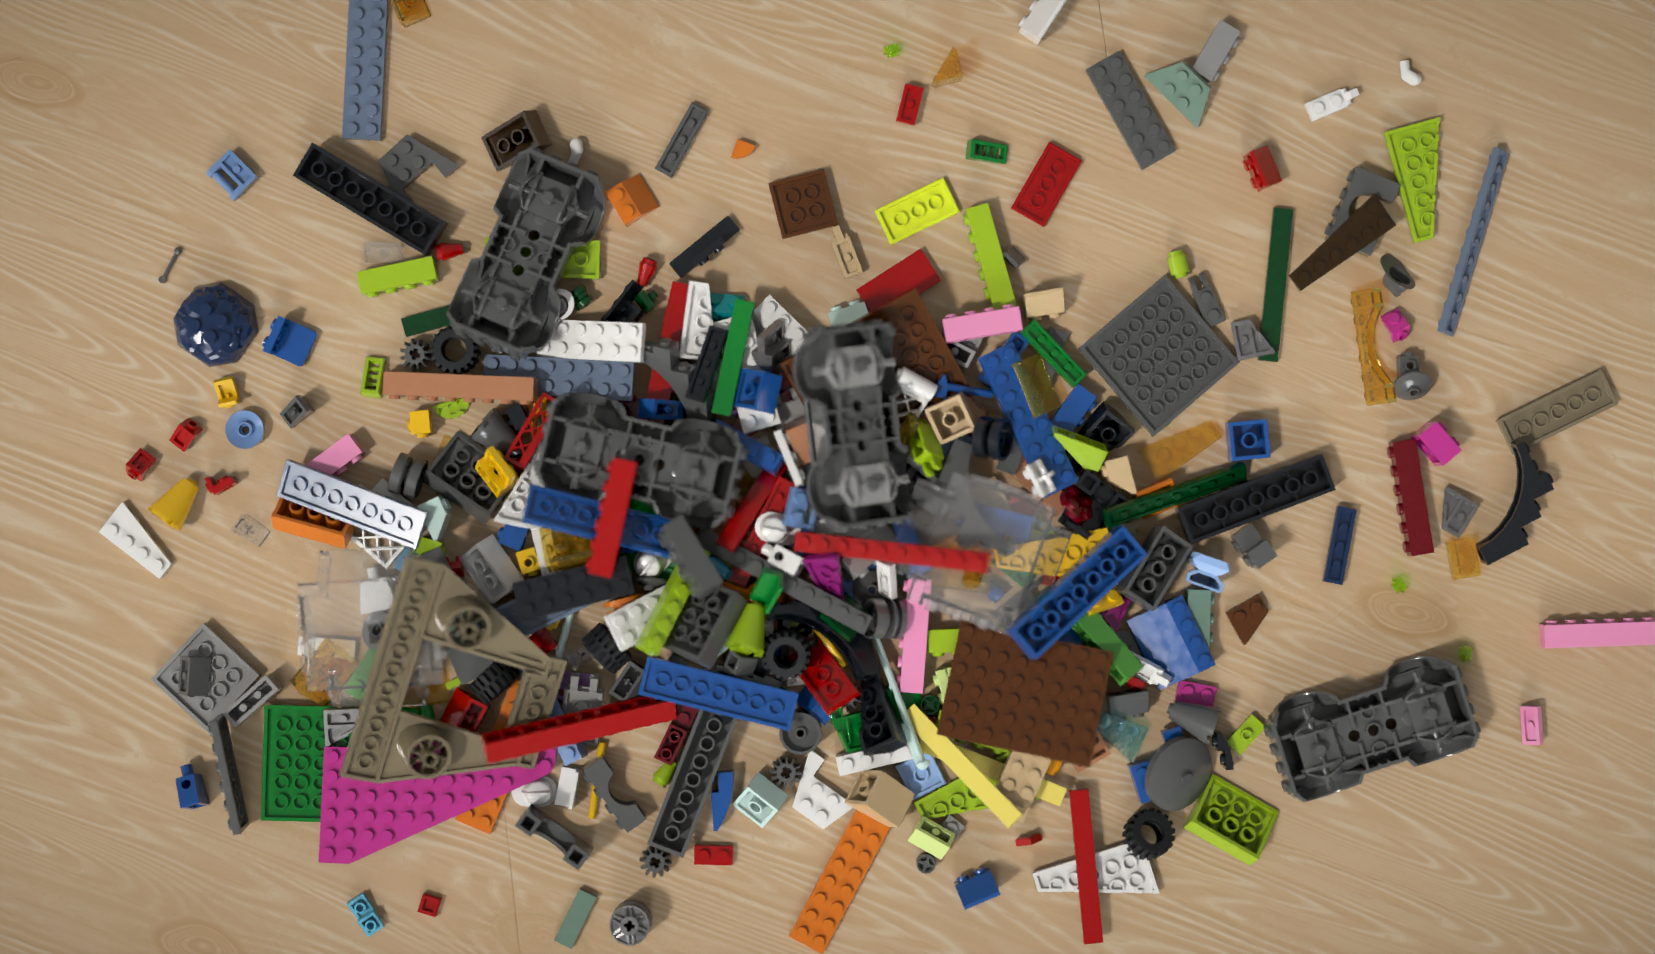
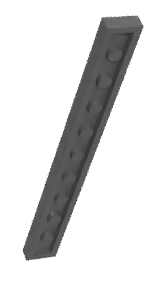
(792, 584)

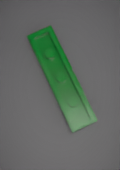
(1053, 353)

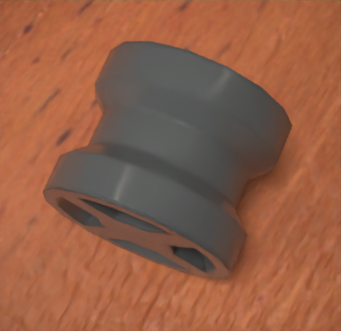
(925, 866)

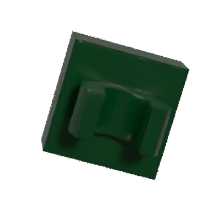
(646, 301)

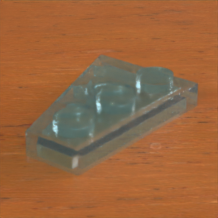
(1122, 734)

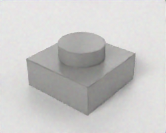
(952, 825)

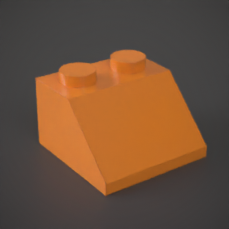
(631, 200)

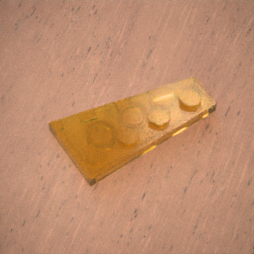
(1175, 451)

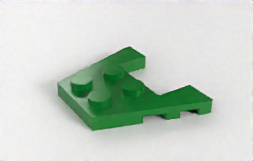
(848, 728)

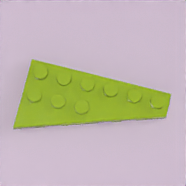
(1414, 165)
(953, 798)

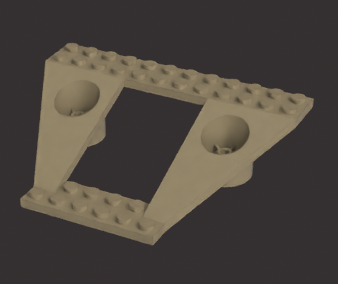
(423, 608)

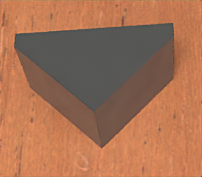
(296, 411)

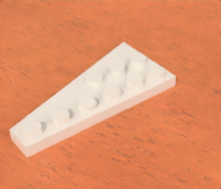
(514, 506)
(1116, 873)

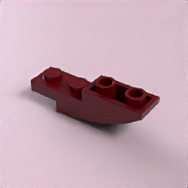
(675, 734)

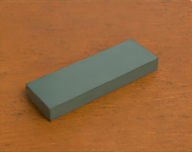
(575, 918)

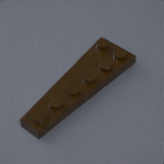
(1354, 234)

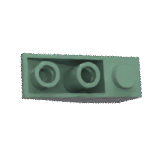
(1199, 604)

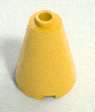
(176, 503)

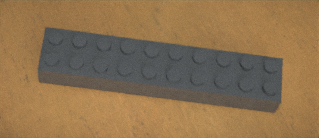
(693, 778)

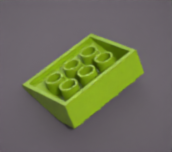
(1231, 820)

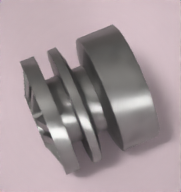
(888, 620)
(641, 920)

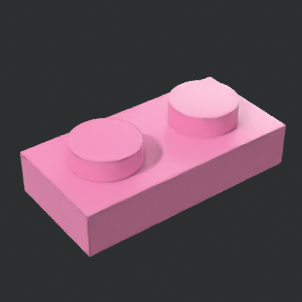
(1531, 725)

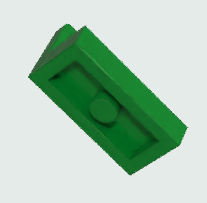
(767, 588)

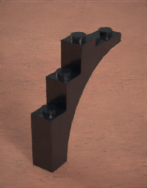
(1524, 509)
(857, 652)

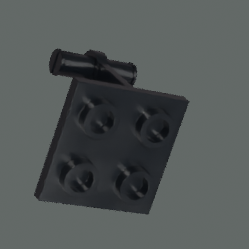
(1083, 528)

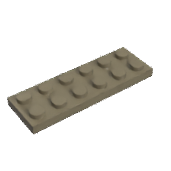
(1558, 410)

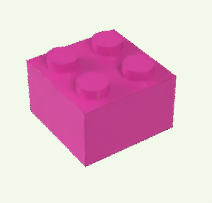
(1436, 443)

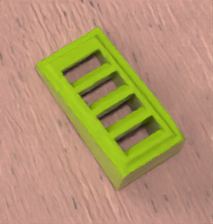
(366, 376)

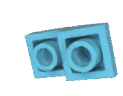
(365, 913)

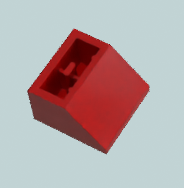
(1261, 168)
(465, 710)

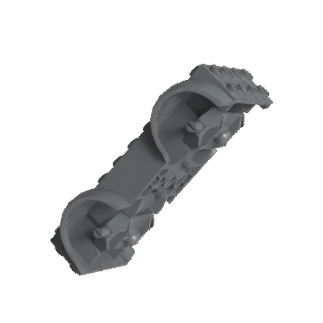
(523, 310)
(699, 458)
(1314, 726)

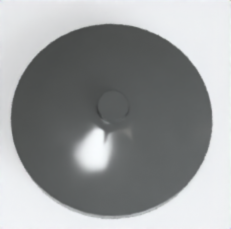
(1178, 773)

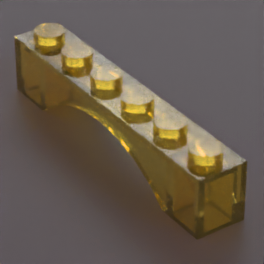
(1366, 308)

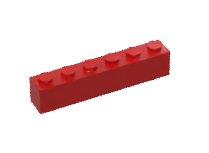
(612, 518)

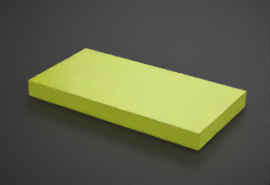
(917, 211)

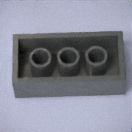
(690, 558)
(1154, 574)

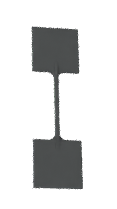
(465, 664)

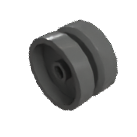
(407, 476)
(801, 744)

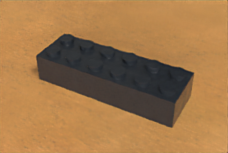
(571, 589)

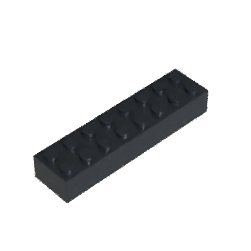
(370, 199)
(1255, 498)

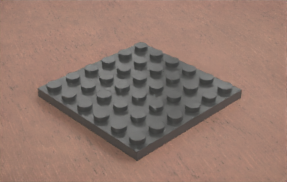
(1158, 355)

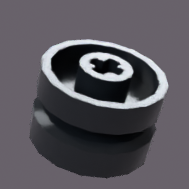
(992, 438)

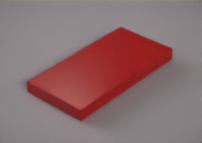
(1046, 184)
(900, 278)
(826, 679)

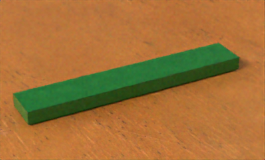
(733, 357)

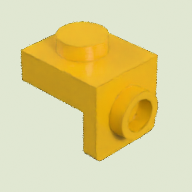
(226, 392)

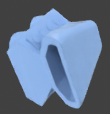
(1206, 571)

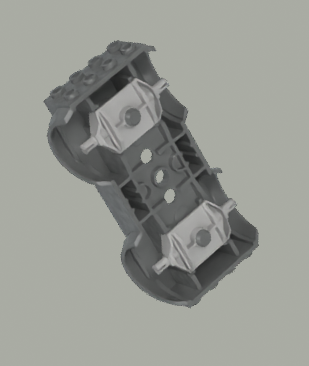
(832, 372)

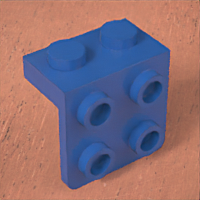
(289, 341)

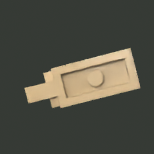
(845, 253)

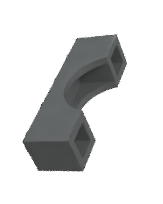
(627, 812)

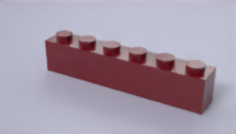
(1410, 497)

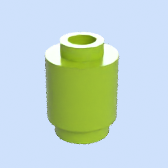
(1178, 264)

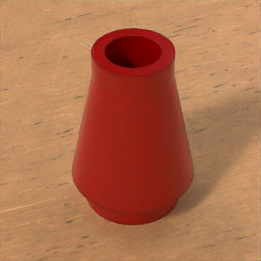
(448, 250)
(646, 270)

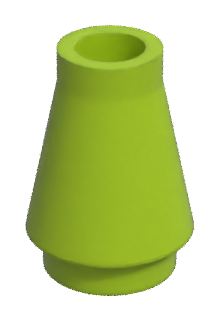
(664, 774)

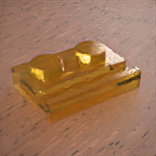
(1463, 558)

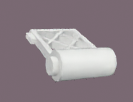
(916, 387)

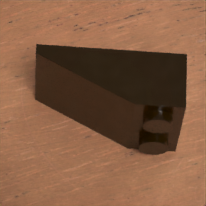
(514, 136)

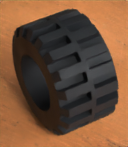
(439, 356)
(604, 648)
(780, 668)
(494, 681)
(1161, 827)

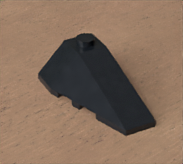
(1104, 426)
(880, 725)

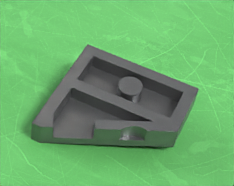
(1249, 341)
(1456, 512)
(338, 723)

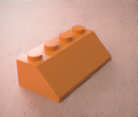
(310, 524)

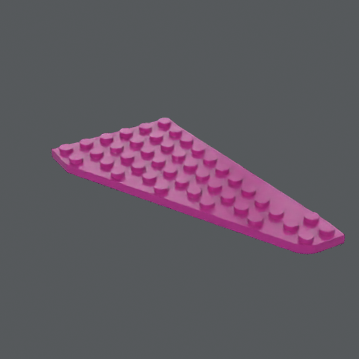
(371, 816)

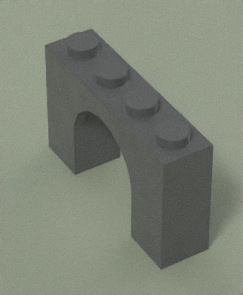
(1361, 183)
(537, 822)

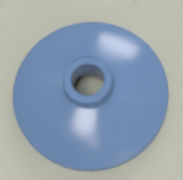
(235, 427)

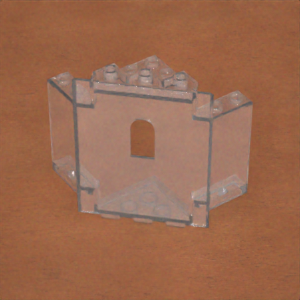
(988, 518)
(334, 618)

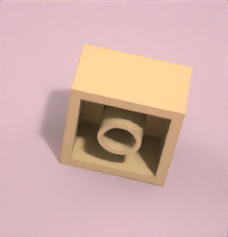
(951, 417)

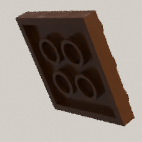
(803, 204)

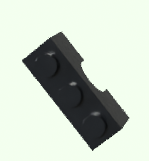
(1098, 490)

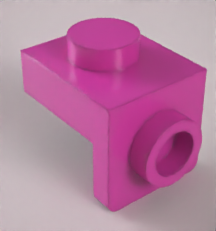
(1396, 325)

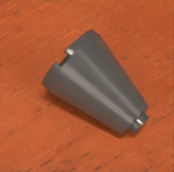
(497, 433)
(1195, 718)

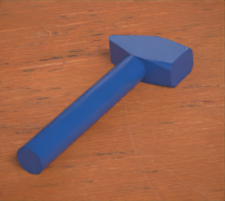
(943, 387)

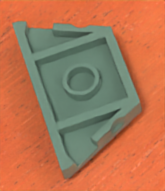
(1183, 89)

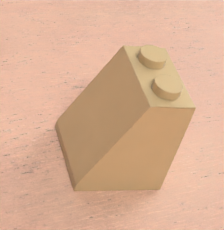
(880, 797)

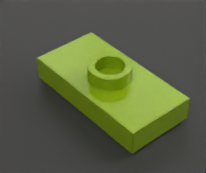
(1245, 734)

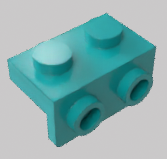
(722, 305)

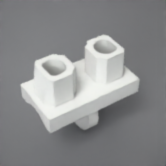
(1040, 477)

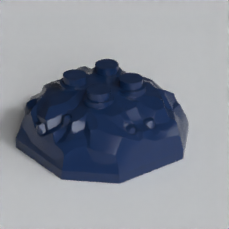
(215, 324)

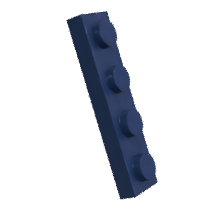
(1339, 545)

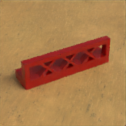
(533, 446)

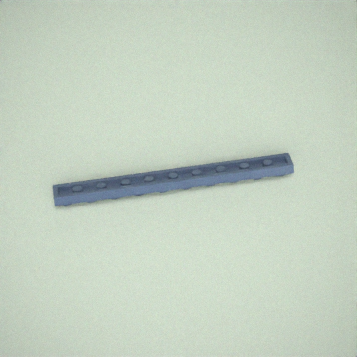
(1473, 242)

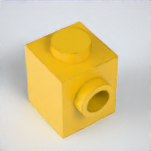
(420, 423)
(528, 561)

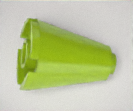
(749, 631)

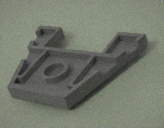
(409, 160)

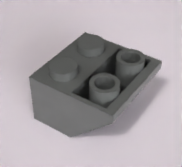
(629, 682)

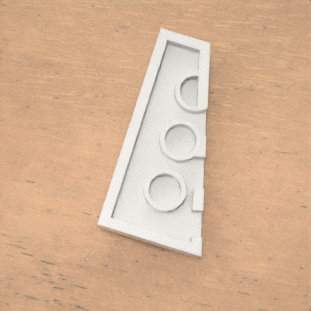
(696, 320)
(132, 538)

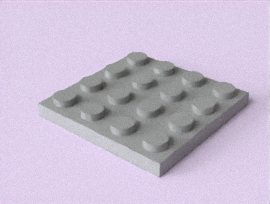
(227, 682)

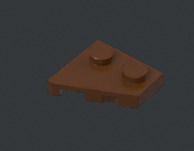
(1247, 617)

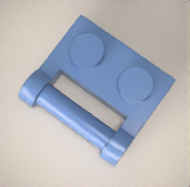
(236, 170)
(796, 511)

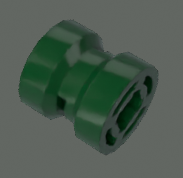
(581, 297)
(929, 707)

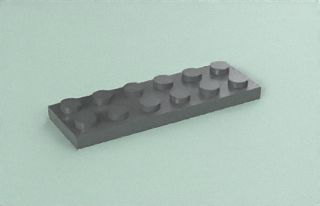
(1130, 110)
(229, 774)

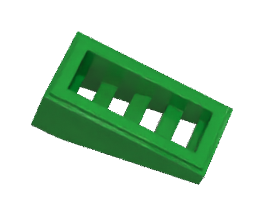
(979, 143)

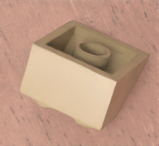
(1043, 304)
(1118, 472)

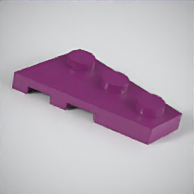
(826, 572)

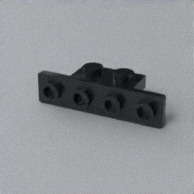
(704, 246)
(623, 309)

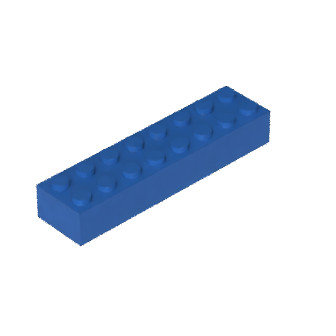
(1076, 592)

